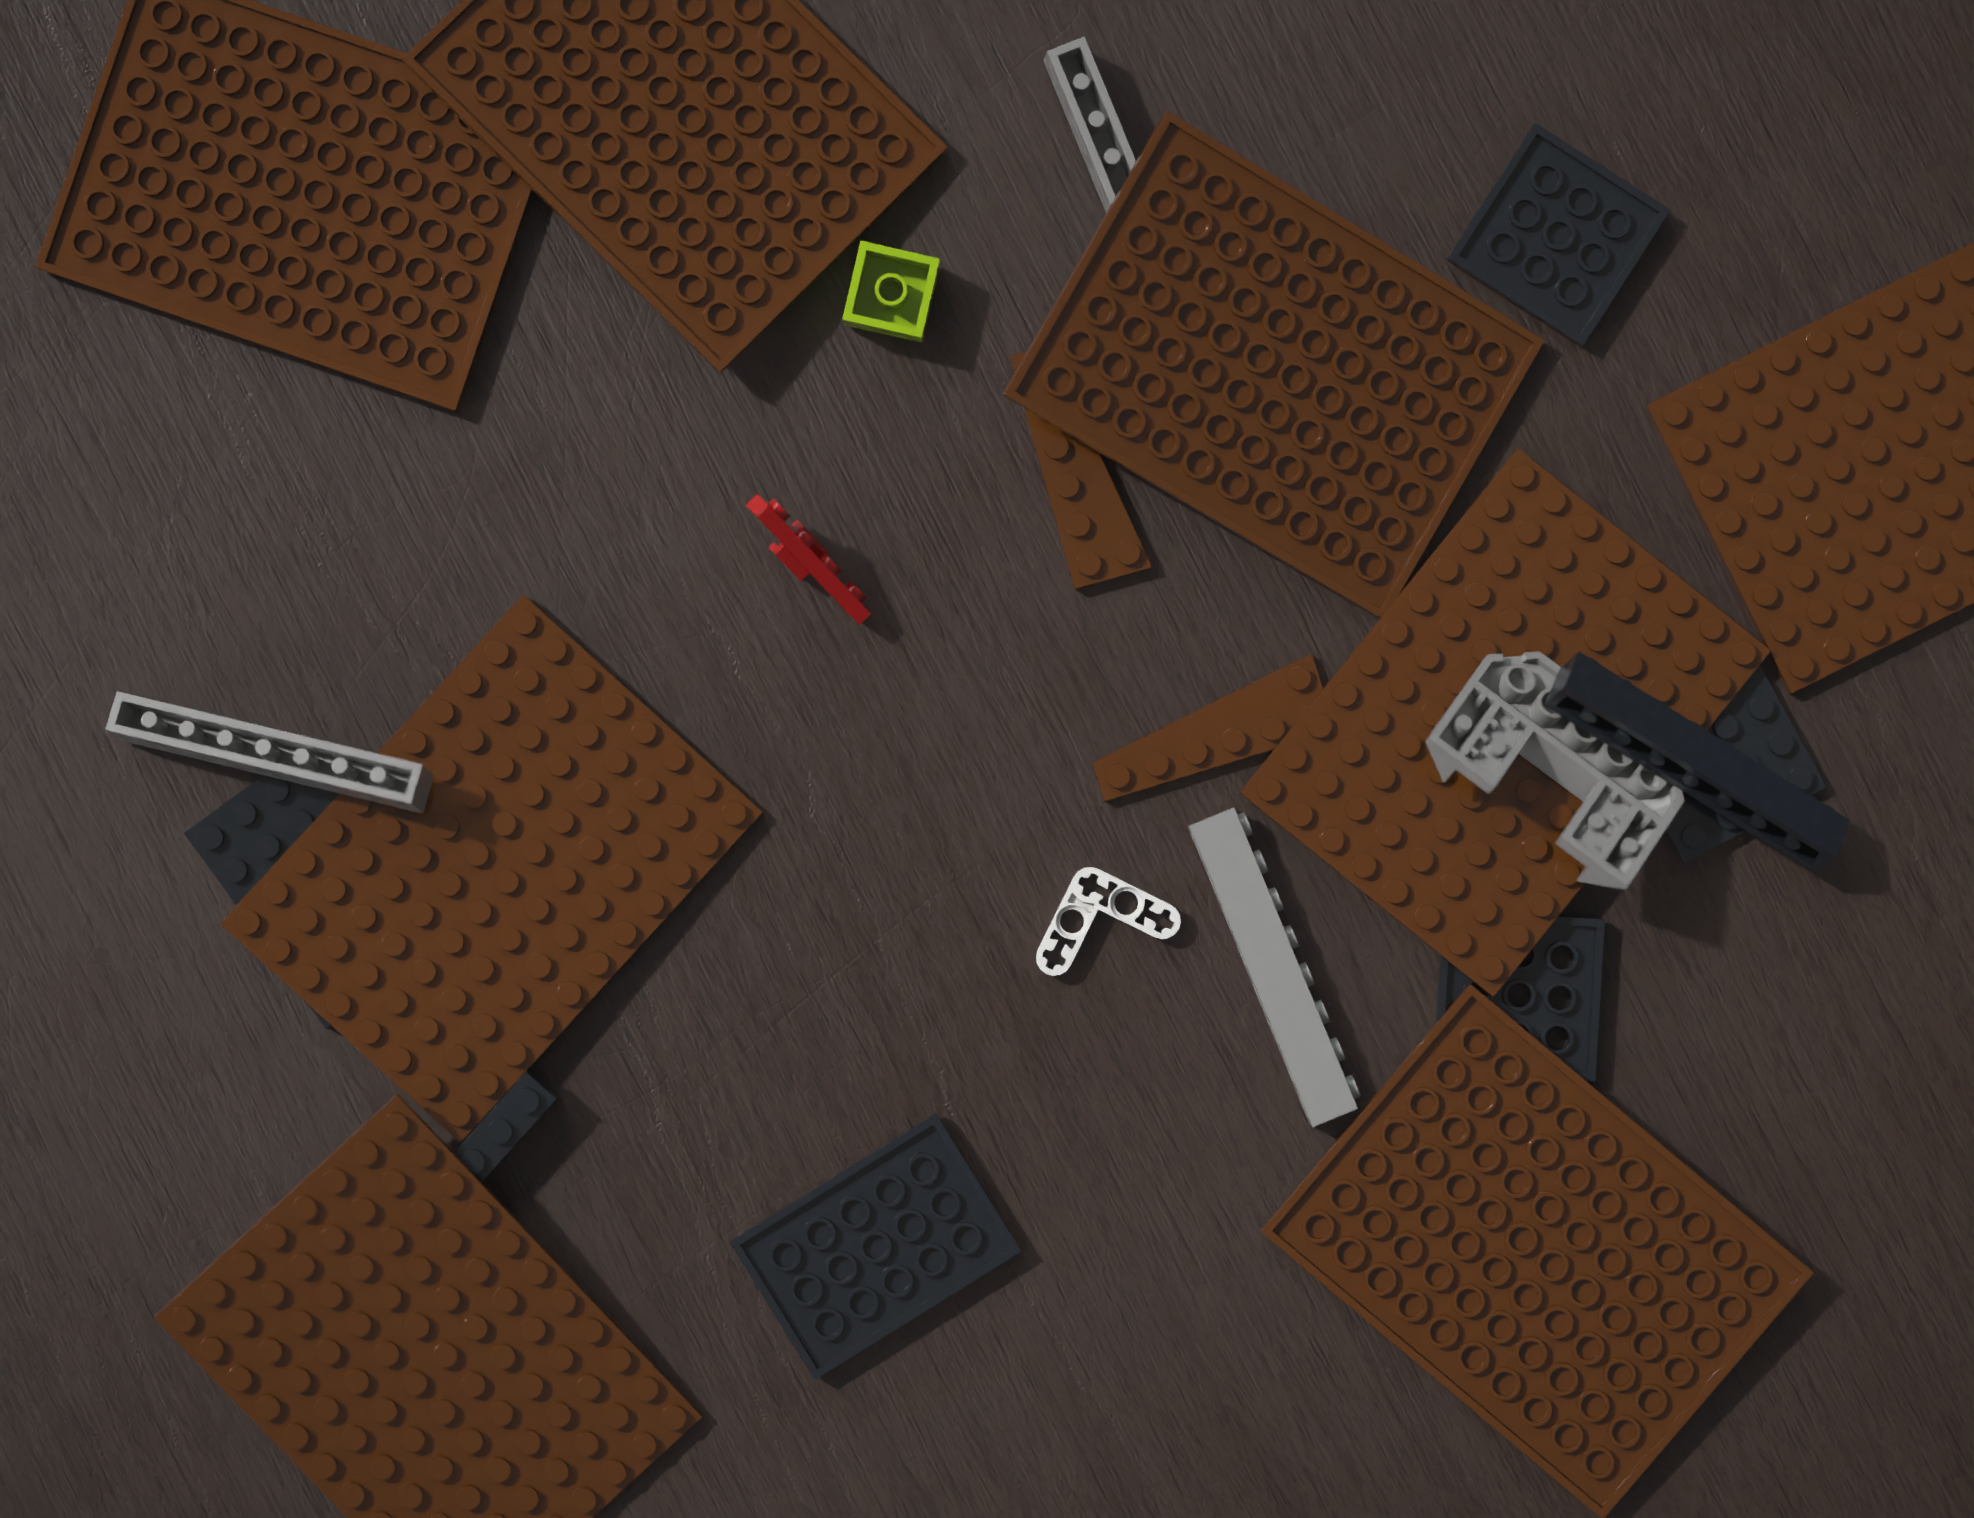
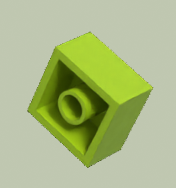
(891, 291)

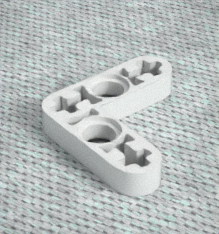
(1088, 908)

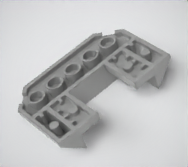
(1506, 715)

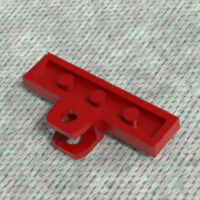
(806, 555)

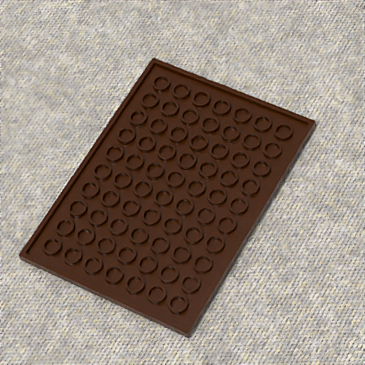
(685, 142)
(288, 195)
(1273, 366)
(1841, 471)
(1511, 578)
(528, 881)
(1536, 1251)
(424, 1343)

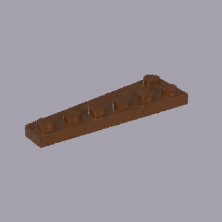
(1085, 505)
(1215, 735)

